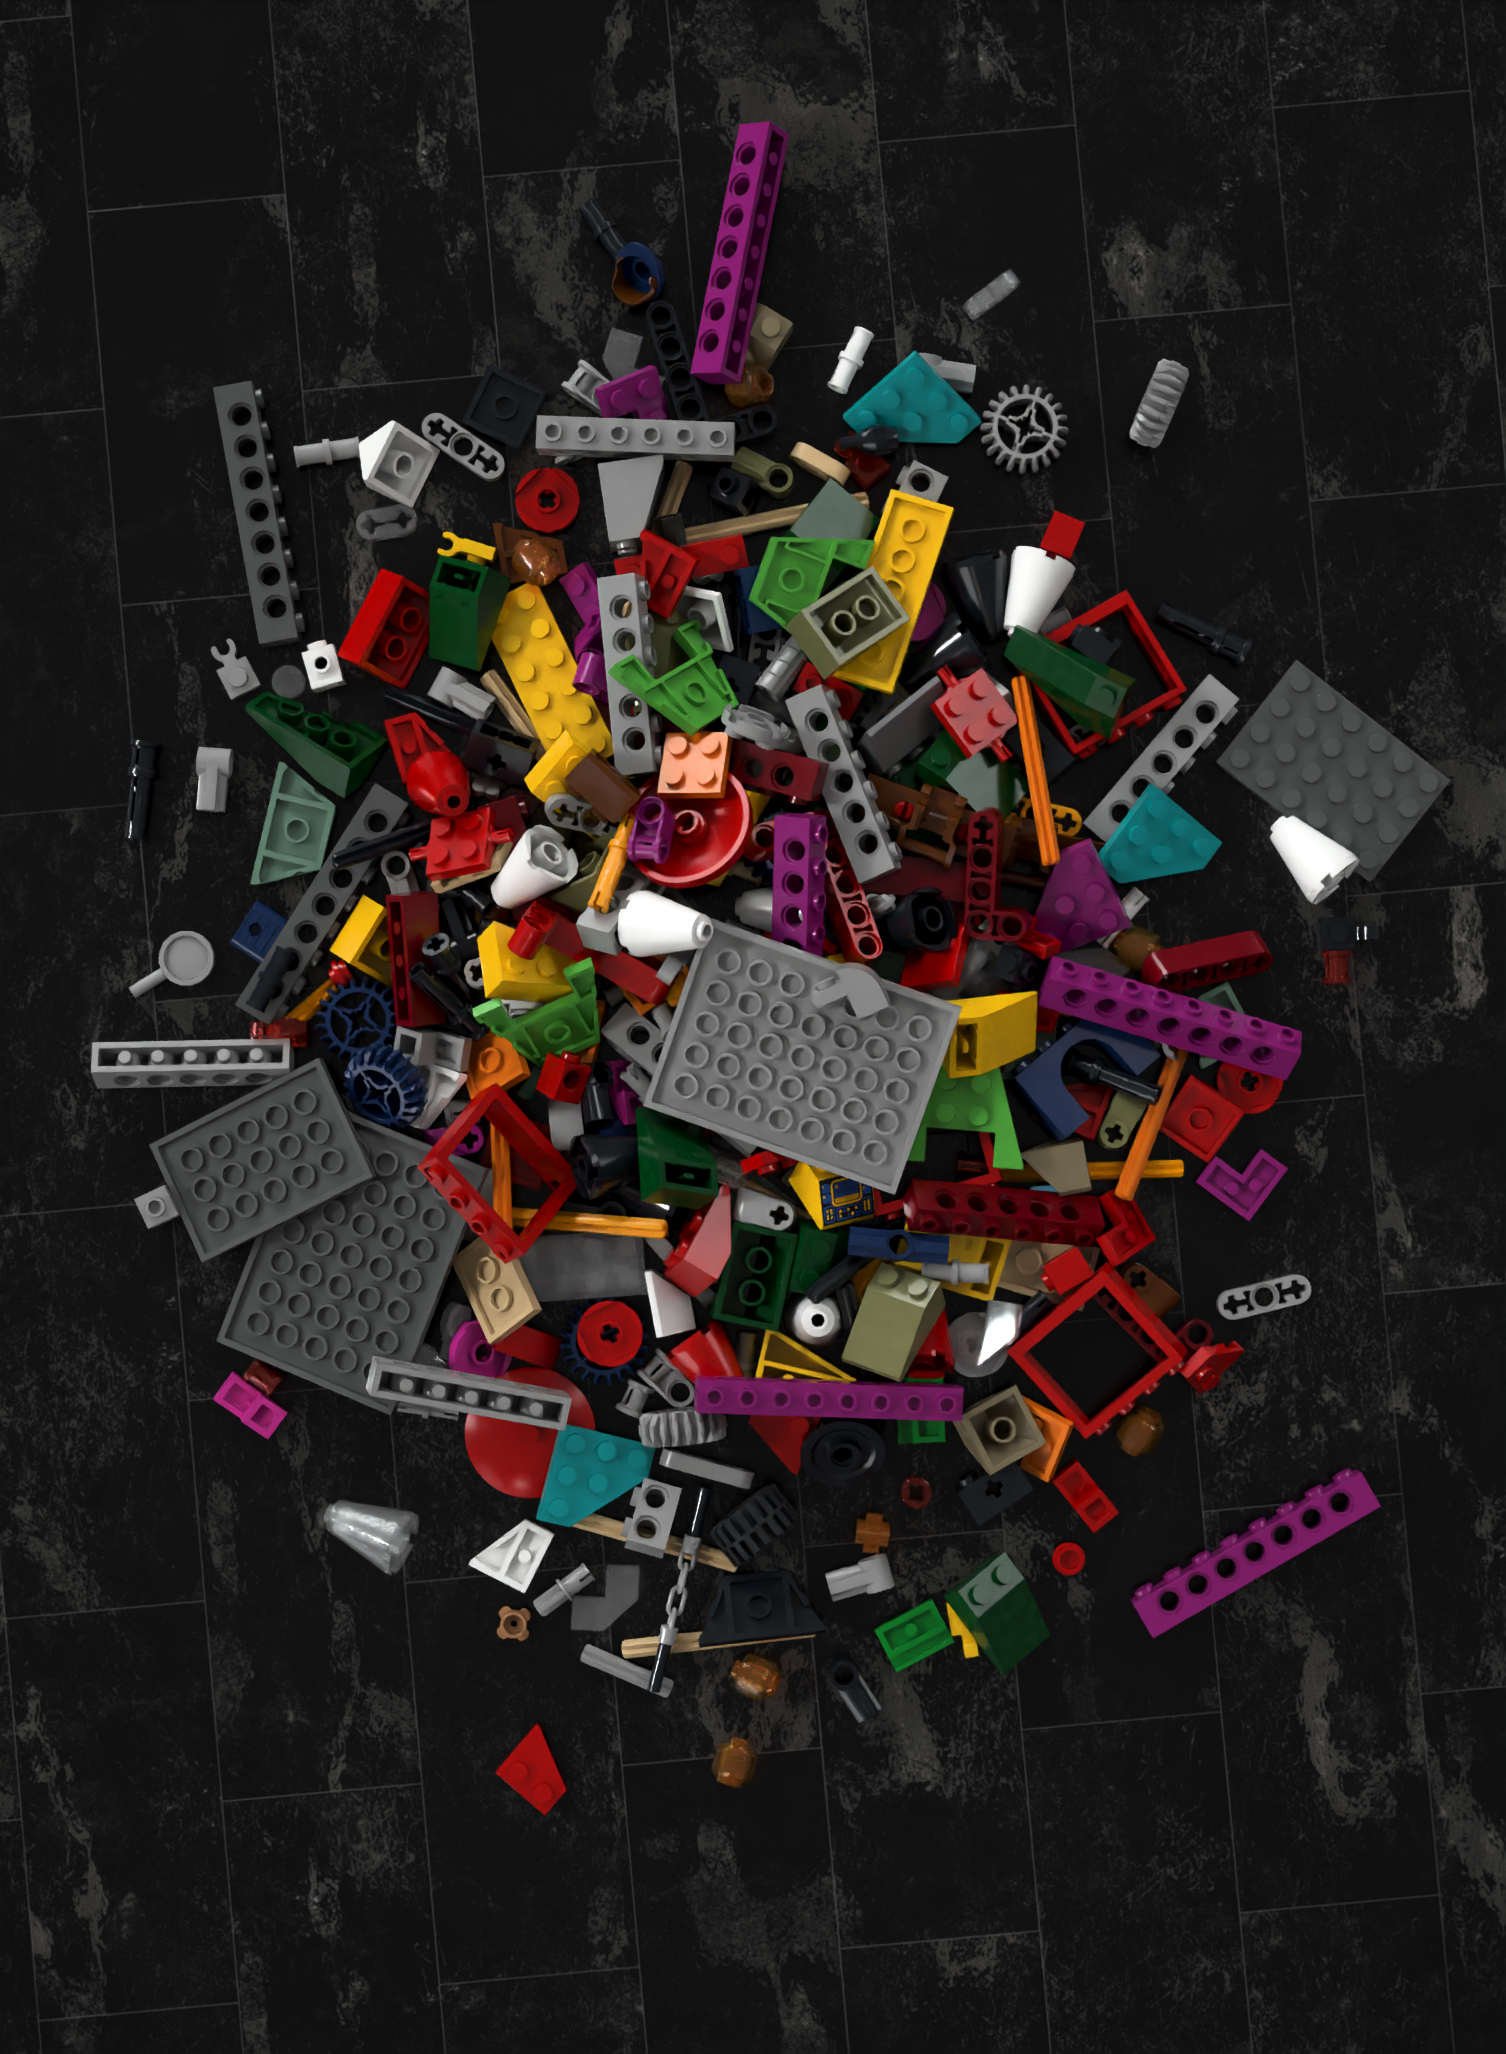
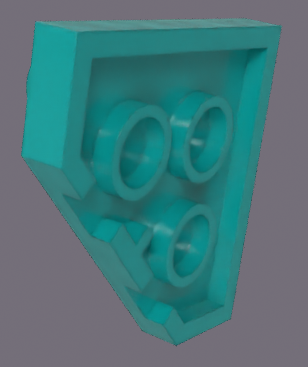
(916, 404)
(1156, 841)
(590, 1472)

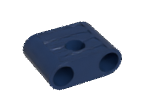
(258, 931)

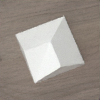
(396, 462)
(710, 612)
(669, 1305)

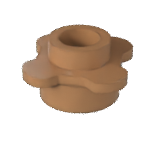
(507, 1630)

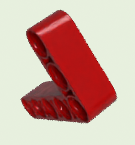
(837, 903)
(556, 926)

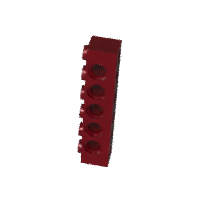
(808, 772)
(1002, 1213)

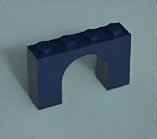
(1041, 1083)

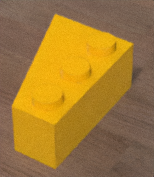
(787, 1358)

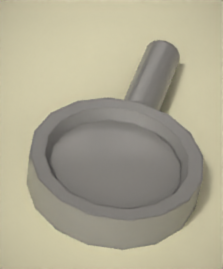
(183, 959)

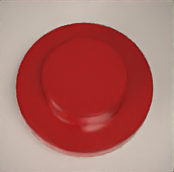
(340, 973)
(1068, 1558)

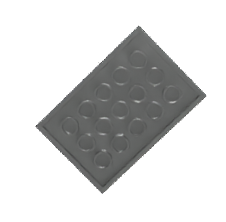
(1332, 768)
(262, 1160)

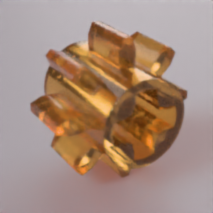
(872, 1532)

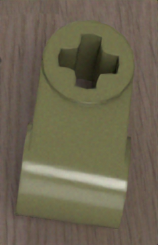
(1123, 1114)

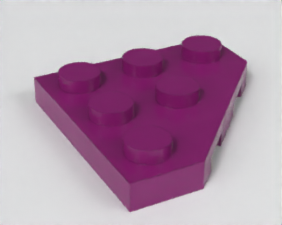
(1080, 899)

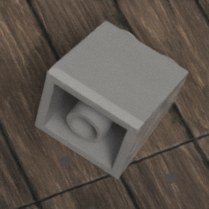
(629, 499)

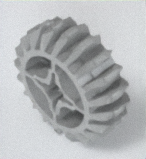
(1159, 403)
(1038, 433)
(680, 1427)

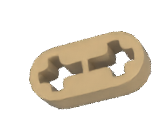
(819, 463)

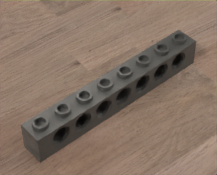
(230, 402)
(377, 802)

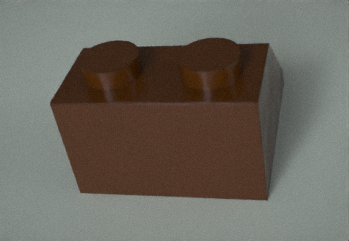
(602, 786)

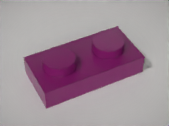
(582, 589)

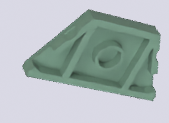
(294, 829)

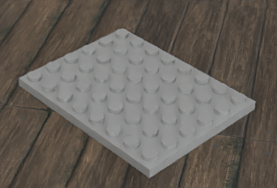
(796, 1078)

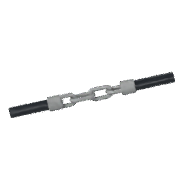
(668, 1632)

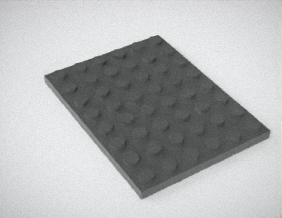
(353, 1272)

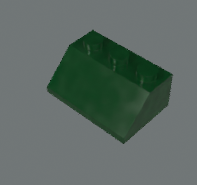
(754, 1276)

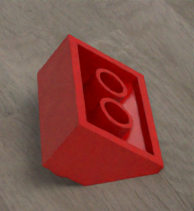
(389, 629)

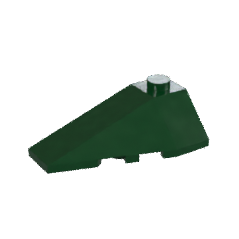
(1078, 684)
(328, 749)

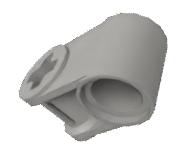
(583, 385)
(757, 1209)
(665, 1378)

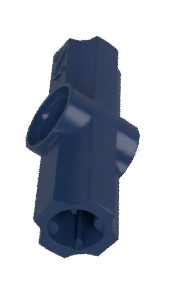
(920, 1246)

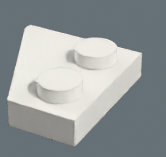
(442, 1086)
(515, 1555)

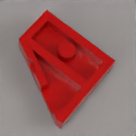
(1208, 1364)

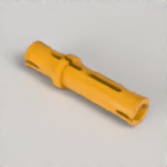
(612, 866)

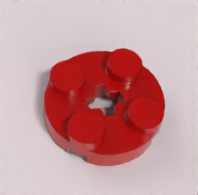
(547, 519)
(1254, 1101)
(604, 1351)

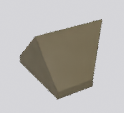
(1061, 1165)

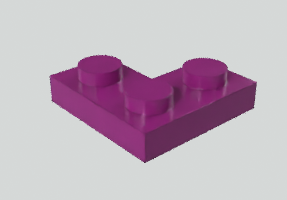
(635, 393)
(1242, 1191)

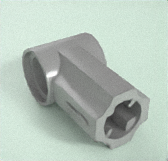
(957, 375)
(456, 692)
(214, 769)
(403, 882)
(868, 1576)

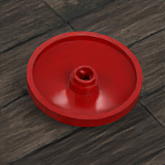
(705, 837)
(516, 1454)

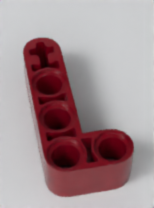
(990, 874)
(1207, 962)
(1135, 1331)

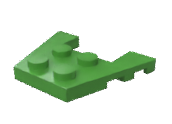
(796, 572)
(690, 694)
(561, 1025)
(971, 1105)

